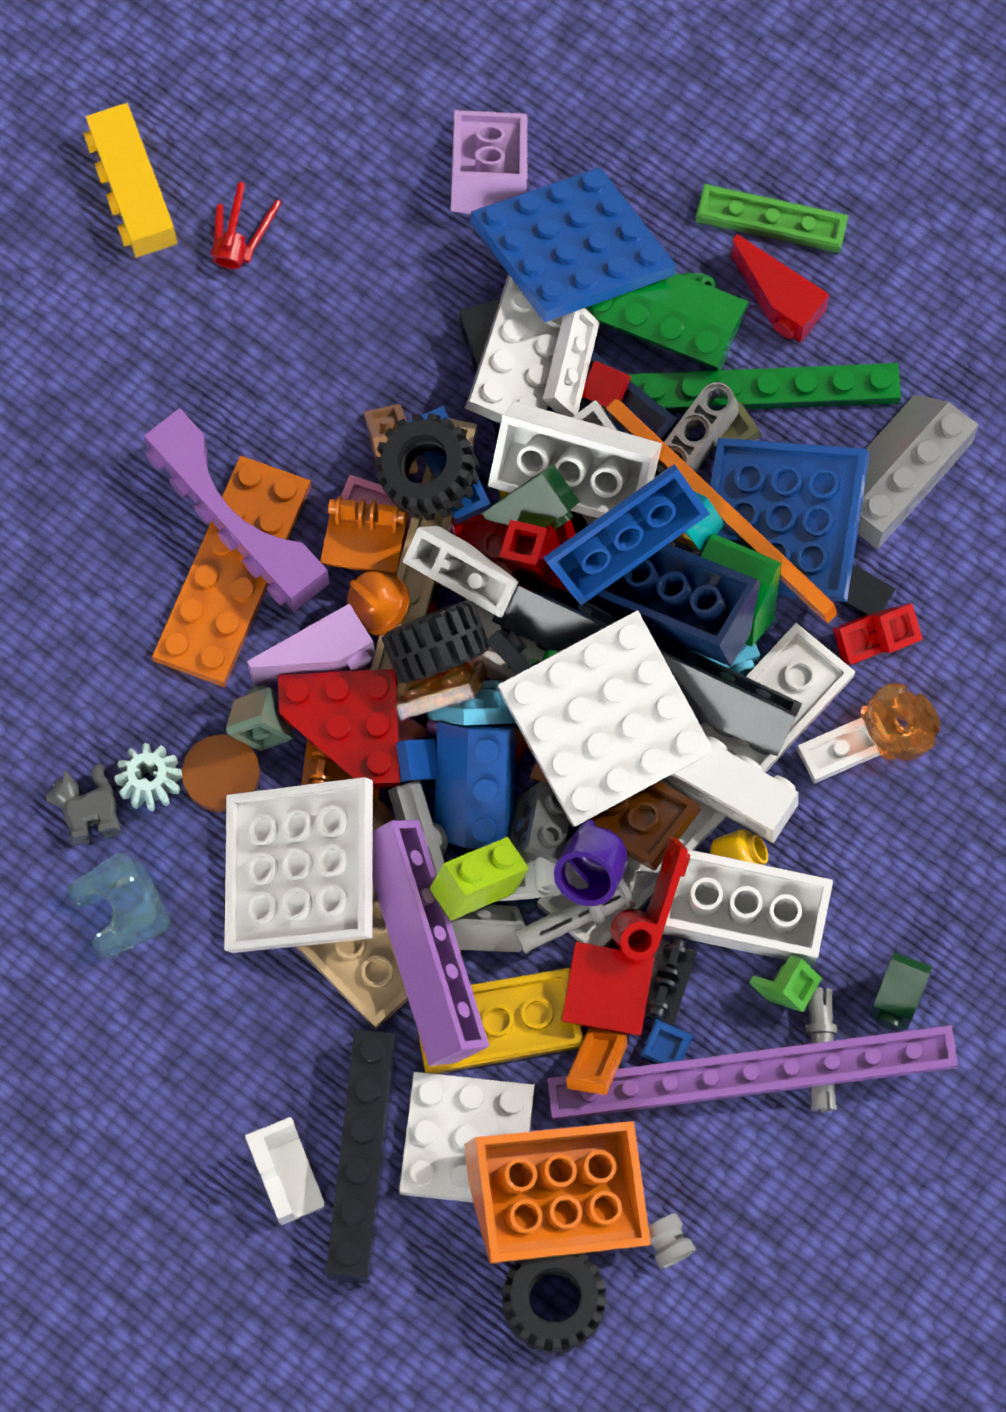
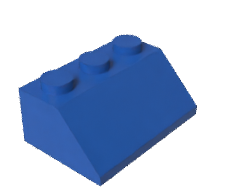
(475, 782)

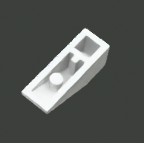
(460, 568)

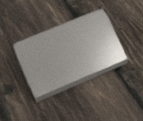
(489, 929)

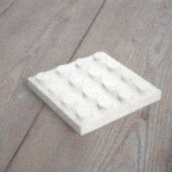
(605, 718)
(299, 865)

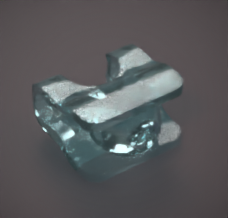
(134, 900)

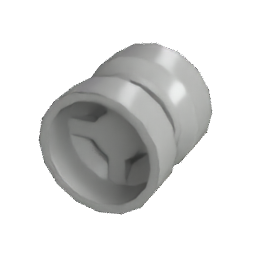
(669, 1241)

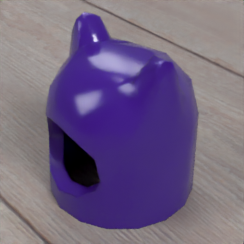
(598, 859)

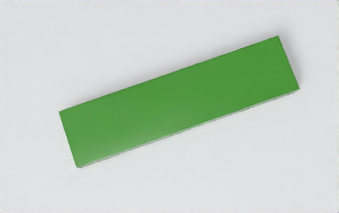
(771, 218)

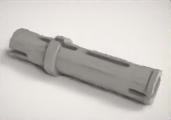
(821, 1030)

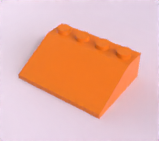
(558, 1191)

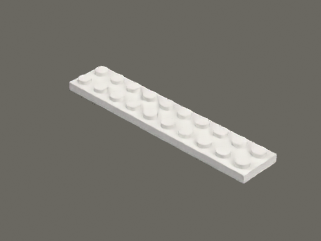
(794, 667)

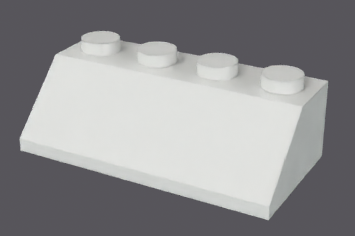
(594, 460)
(750, 907)

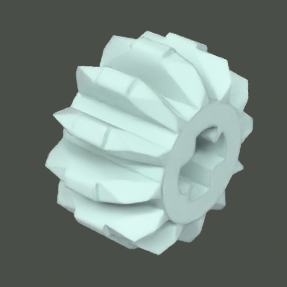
(139, 788)

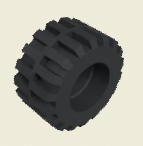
(413, 440)
(435, 642)
(554, 1335)

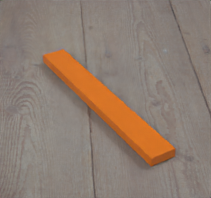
(733, 520)

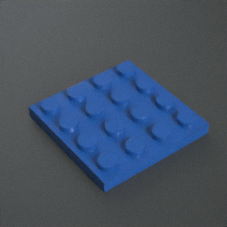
(572, 244)
(800, 501)

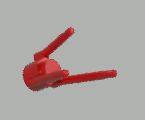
(229, 247)

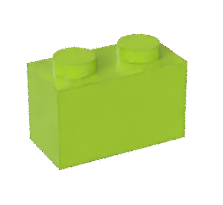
(479, 878)

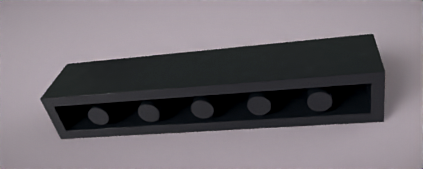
(361, 1157)

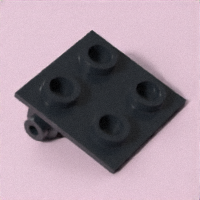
(668, 979)

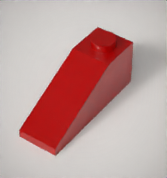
(784, 296)

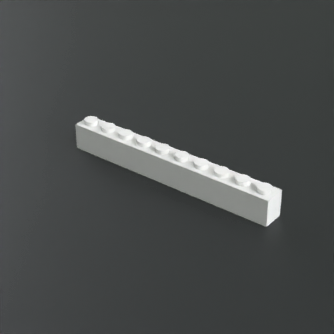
(718, 779)

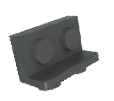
(538, 824)

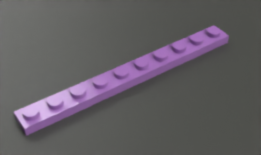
(761, 1072)

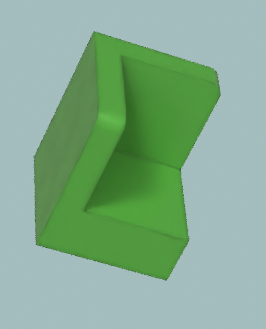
(792, 985)

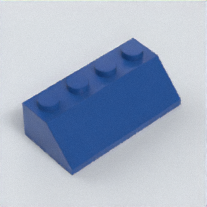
(627, 535)

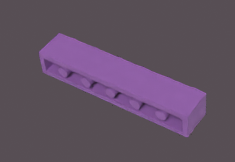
(425, 945)

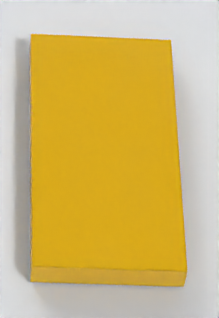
(519, 1020)

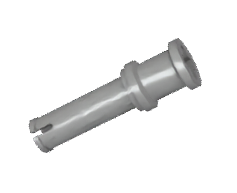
(530, 936)

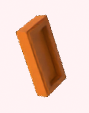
(597, 1061)

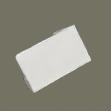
(285, 1171)

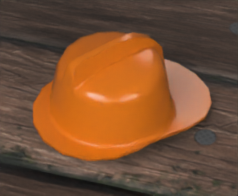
(379, 601)

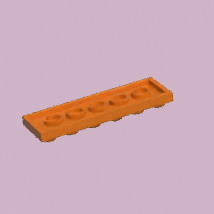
(219, 592)

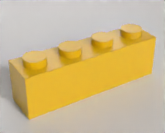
(131, 180)

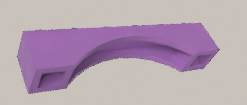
(284, 564)

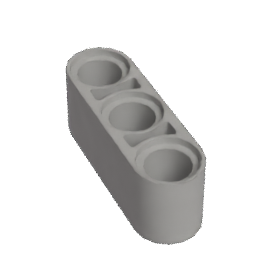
(702, 416)

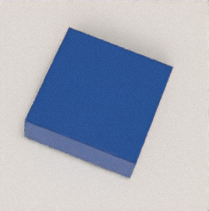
(417, 760)
(665, 1044)

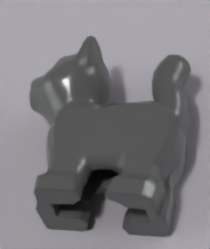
(90, 809)

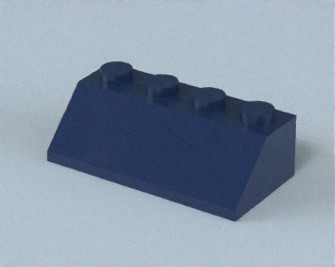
(687, 602)

